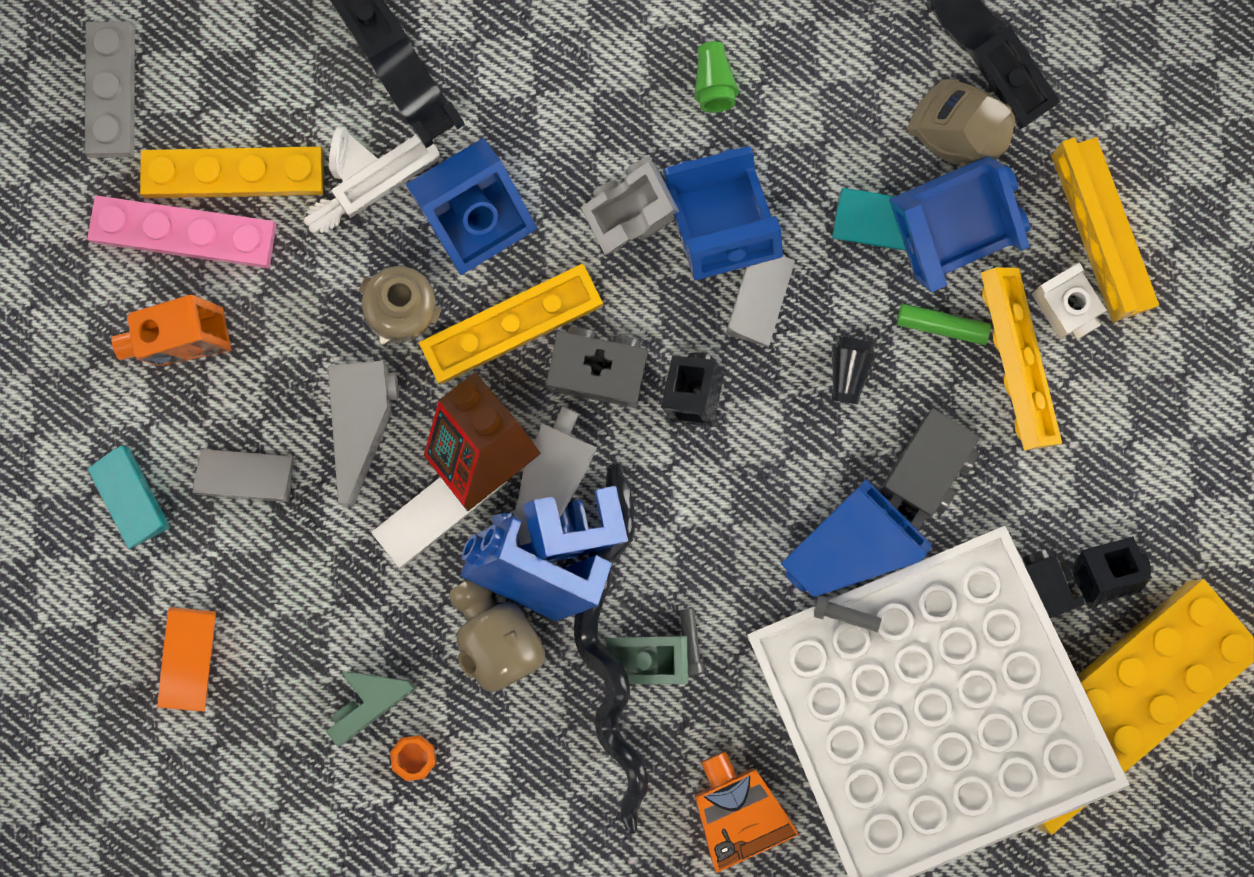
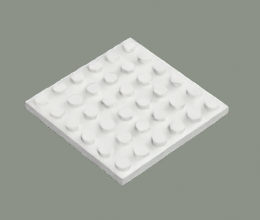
(945, 719)

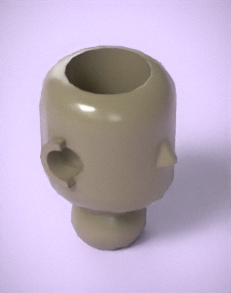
(398, 304)
(496, 641)

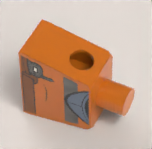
(173, 332)
(739, 814)

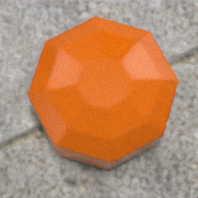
(413, 758)

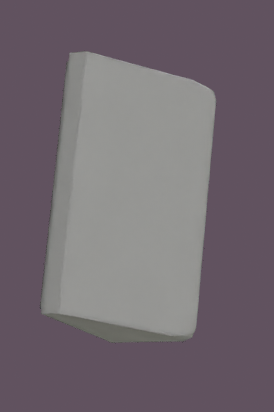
(760, 301)
(243, 475)

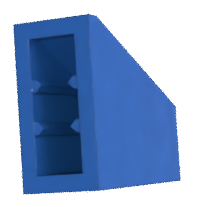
(855, 544)

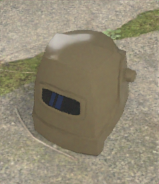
(962, 123)

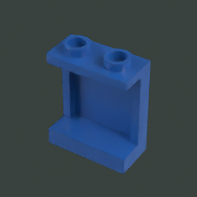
(723, 213)
(960, 219)
(528, 580)

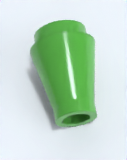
(714, 79)

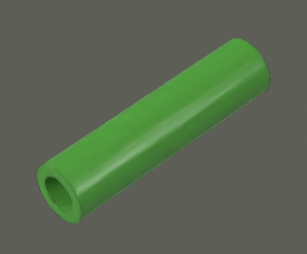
(943, 324)

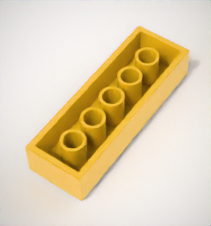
(1163, 673)

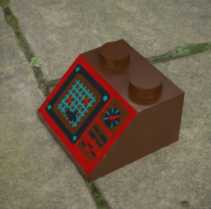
(476, 442)

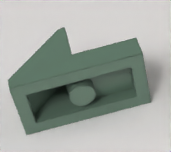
(652, 658)
(378, 696)

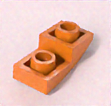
(186, 659)

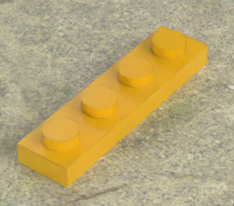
(232, 172)
(511, 324)
(1021, 358)

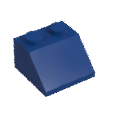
(472, 206)

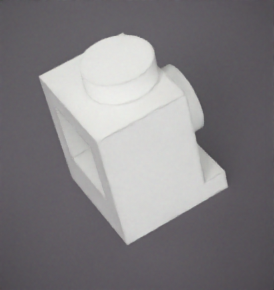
(1053, 302)

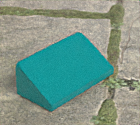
(866, 219)
(128, 497)

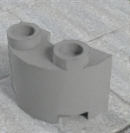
(630, 209)

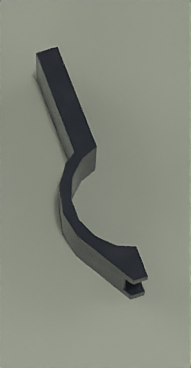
(998, 57)
(399, 67)

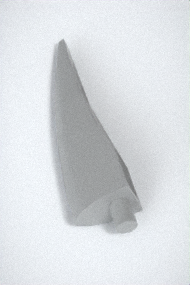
(555, 470)

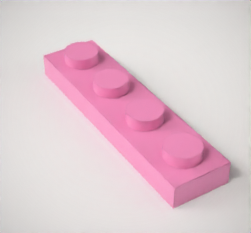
(182, 232)

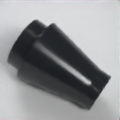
(850, 368)

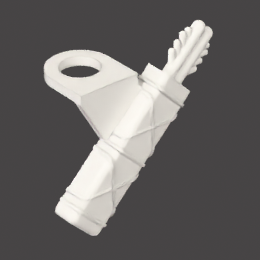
(366, 176)

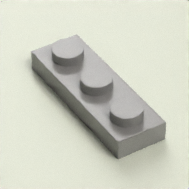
(109, 89)

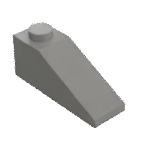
(360, 415)

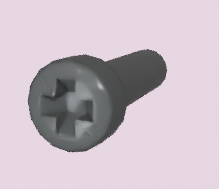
(845, 614)
(689, 629)

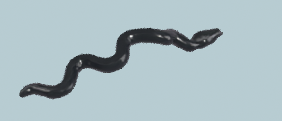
(612, 670)

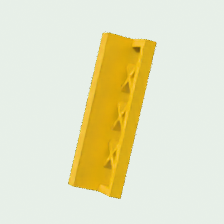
(1104, 228)

